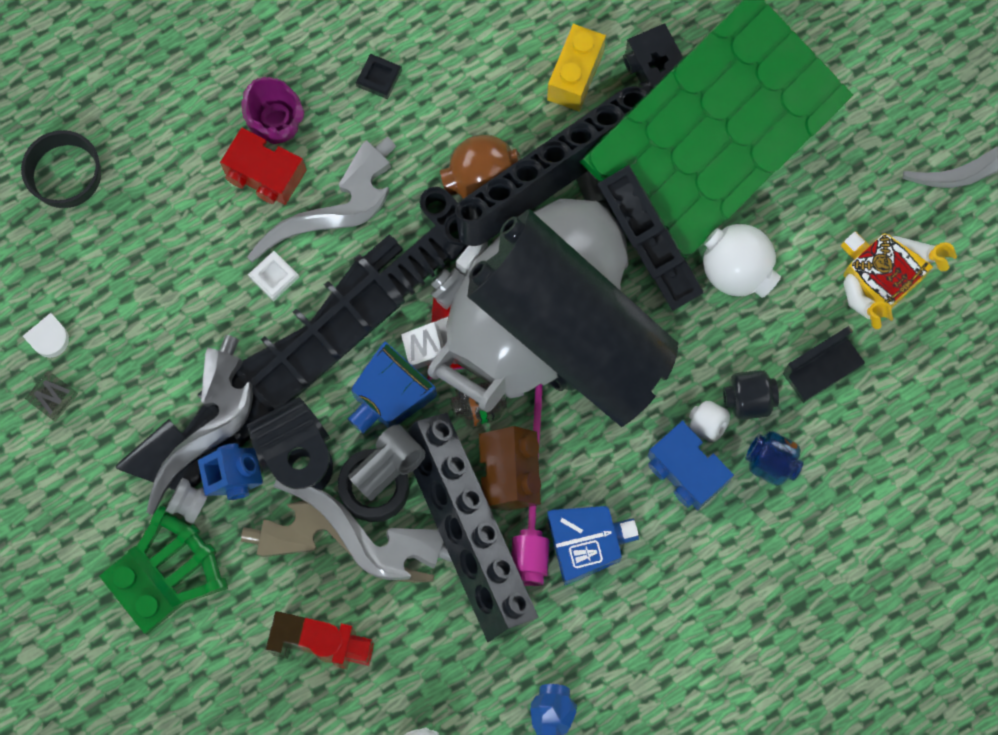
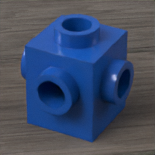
(237, 468)

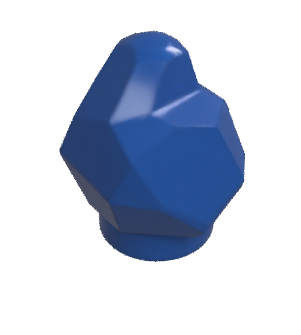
(552, 710)

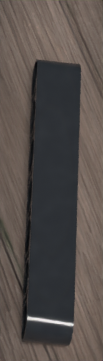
(539, 172)

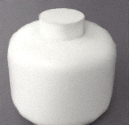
(709, 420)

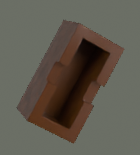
(510, 468)

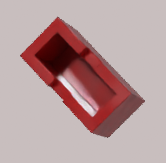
(268, 172)

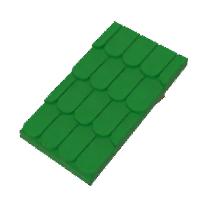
(722, 121)

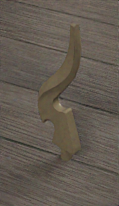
(299, 537)

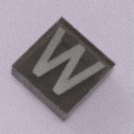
(51, 396)

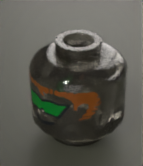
(469, 409)

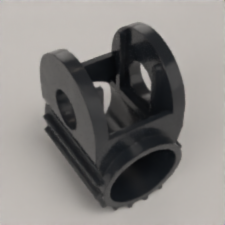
(287, 436)

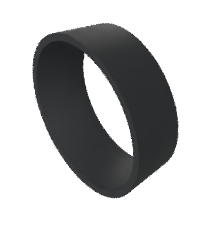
(41, 147)

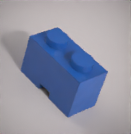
(687, 467)

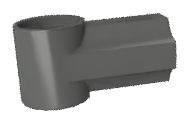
(394, 455)

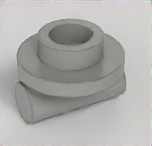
(445, 286)

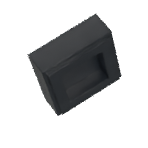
(379, 76)

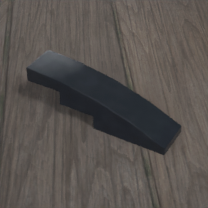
(650, 238)

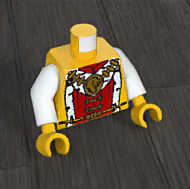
(888, 272)

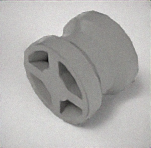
(186, 501)

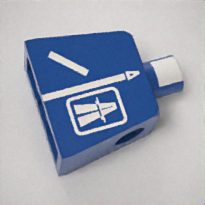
(588, 540)

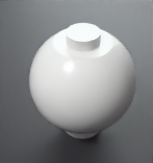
(740, 261)

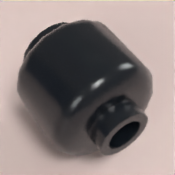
(751, 394)

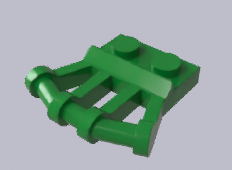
(144, 589)

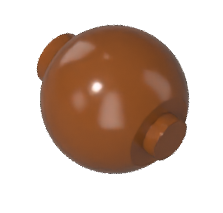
(476, 163)

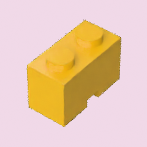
(576, 67)

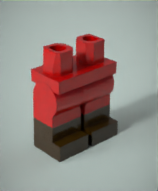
(319, 639)

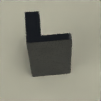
(823, 365)

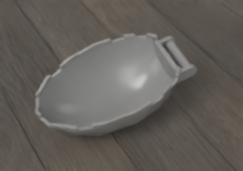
(486, 346)

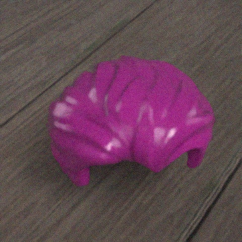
(272, 109)

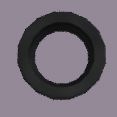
(364, 512)

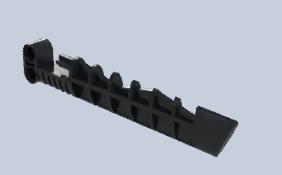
(298, 360)

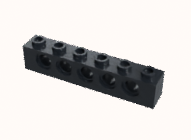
(470, 530)

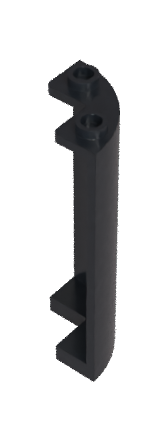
(573, 318)

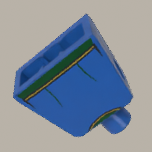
(389, 391)

